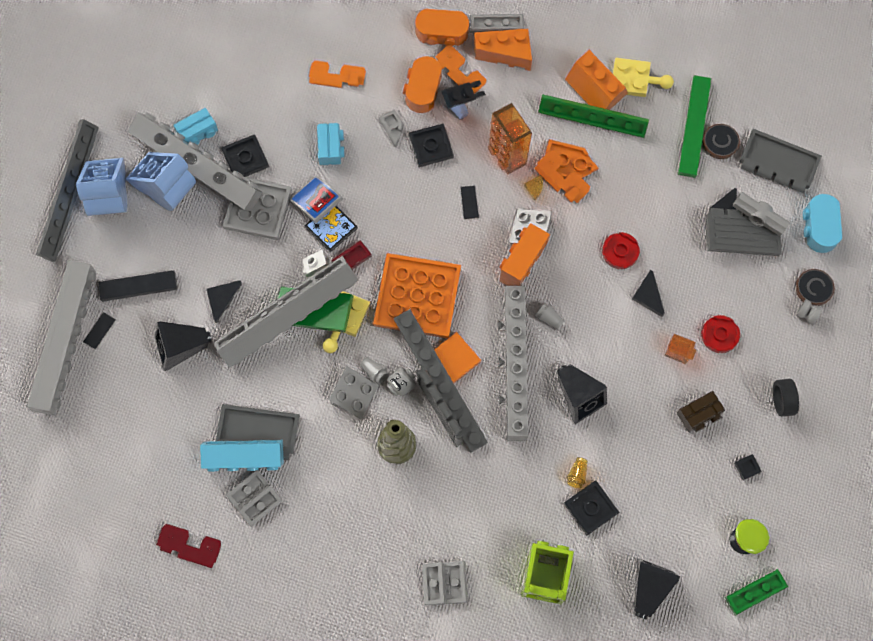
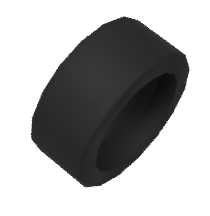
(785, 397)

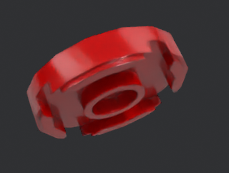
(621, 250)
(720, 334)

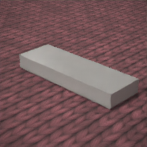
(495, 22)

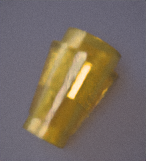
(577, 475)

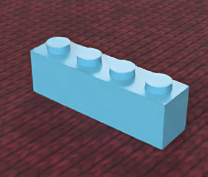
(241, 455)

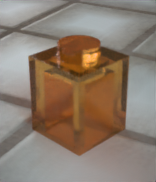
(680, 349)

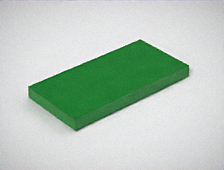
(331, 316)

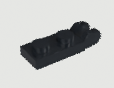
(461, 94)

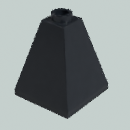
(179, 342)
(581, 391)
(651, 587)

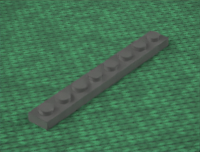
(67, 191)
(431, 363)

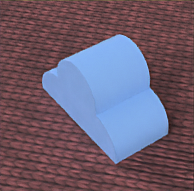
(162, 178)
(103, 187)

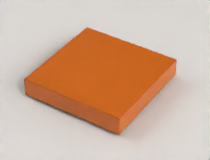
(457, 357)

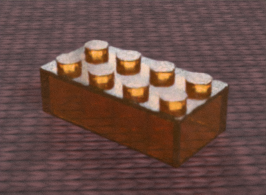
(509, 138)

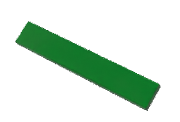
(593, 116)
(694, 126)

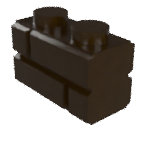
(700, 412)

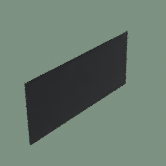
(469, 202)
(99, 330)

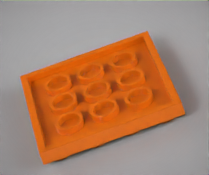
(421, 286)

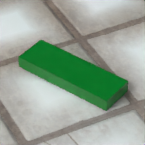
(756, 592)

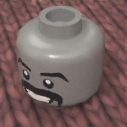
(401, 381)

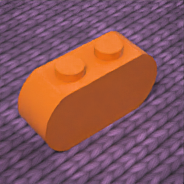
(442, 27)
(423, 84)

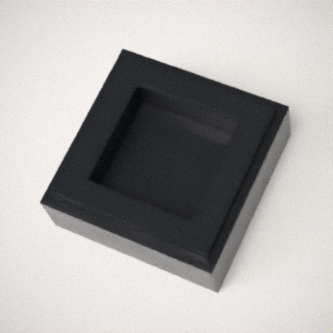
(747, 467)

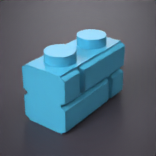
(197, 126)
(329, 144)

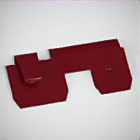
(176, 539)

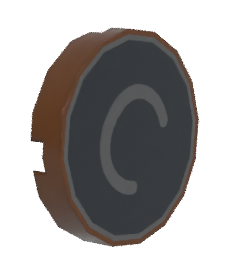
(721, 141)
(815, 286)

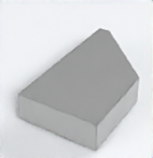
(392, 125)

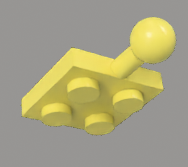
(635, 76)
(358, 311)

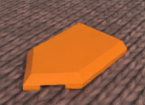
(574, 159)

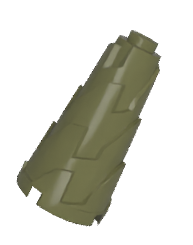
(396, 442)

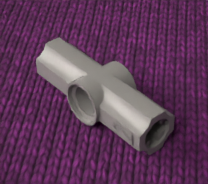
(761, 213)

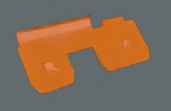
(453, 60)
(349, 74)
(573, 185)

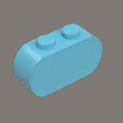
(823, 223)

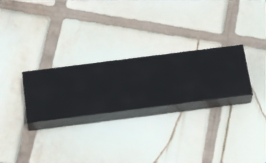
(137, 285)

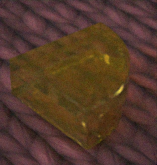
(535, 187)

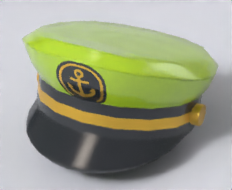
(749, 537)

